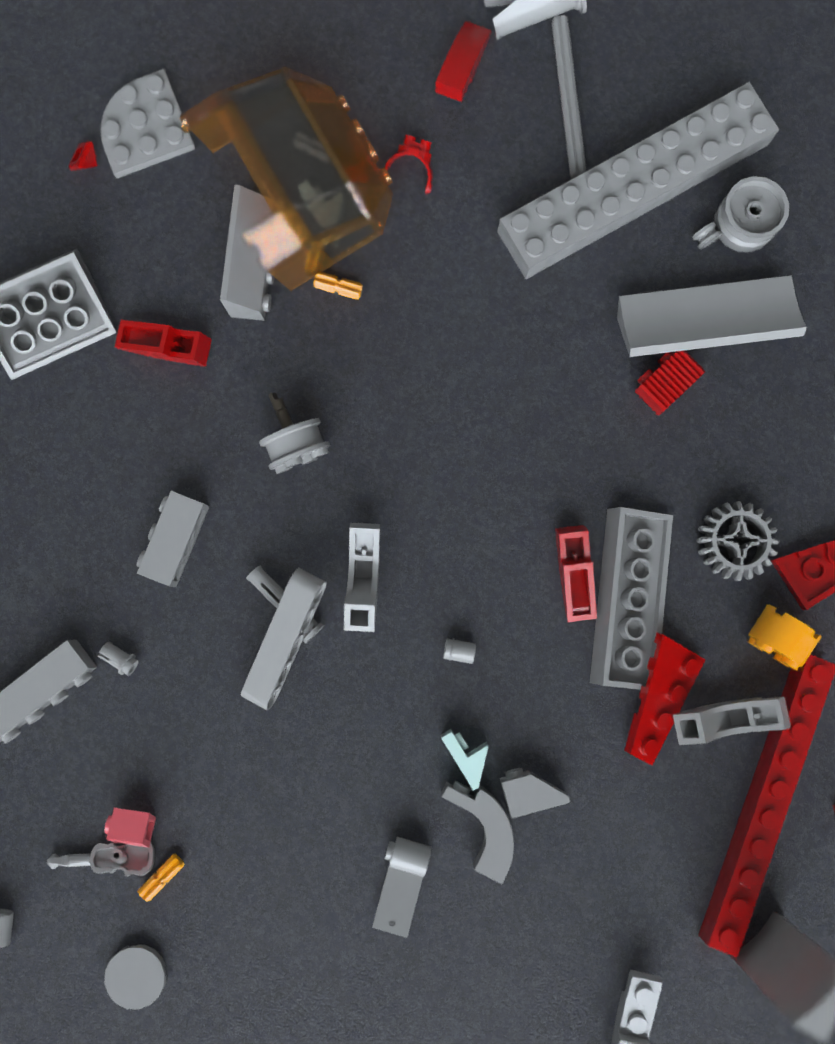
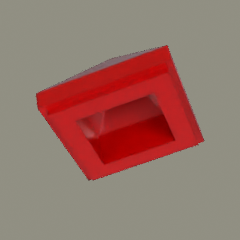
(83, 157)

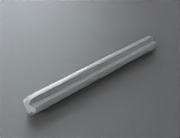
(568, 96)

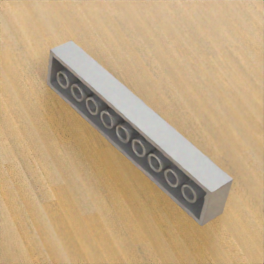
(637, 180)

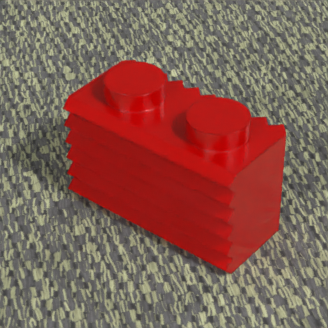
(669, 381)

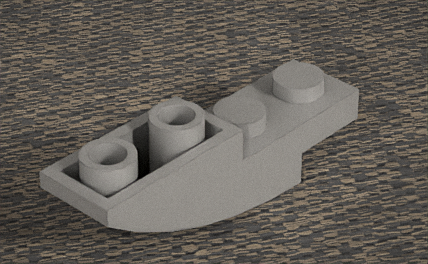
(637, 1008)

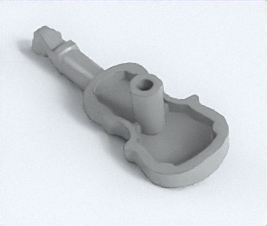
(109, 858)

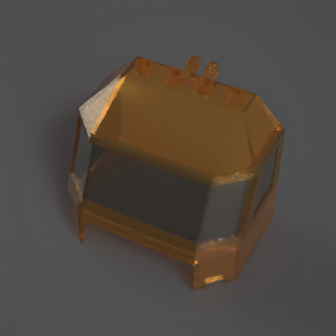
(307, 166)

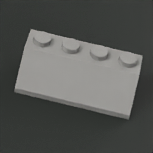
(244, 277)

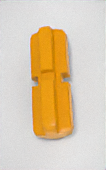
(332, 283)
(159, 879)

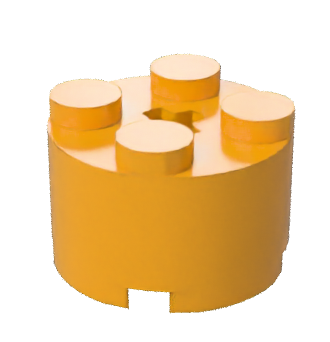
(785, 636)

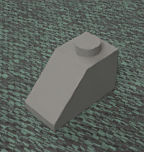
(529, 793)

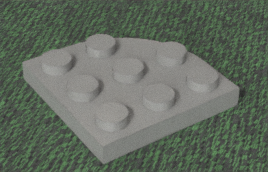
(143, 125)

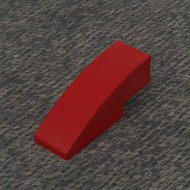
(462, 61)
(163, 342)
(576, 573)

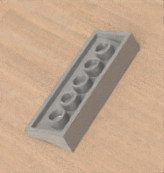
(710, 316)
(630, 596)
(793, 974)

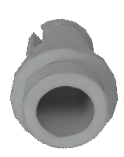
(118, 658)

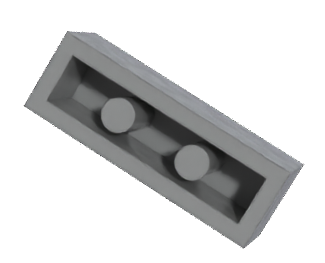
(172, 539)

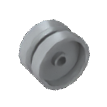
(751, 214)

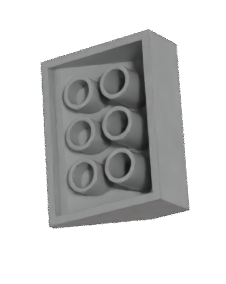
(50, 314)

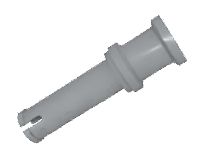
(274, 593)

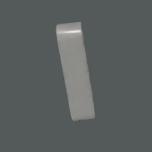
(283, 638)

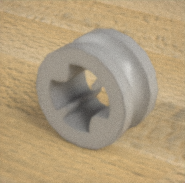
(707, 235)

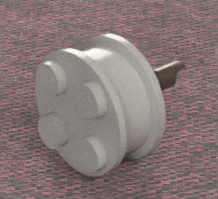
(294, 442)

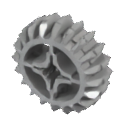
(739, 530)

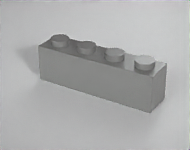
(42, 686)

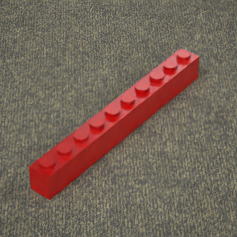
(766, 809)

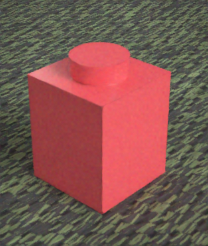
(130, 827)

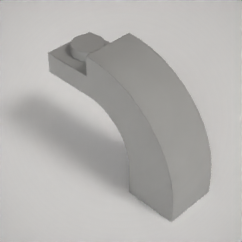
(363, 577)
(730, 718)
(498, 843)

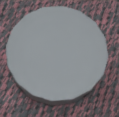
(135, 977)

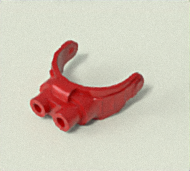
(419, 150)

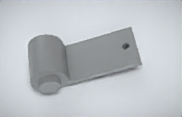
(401, 885)

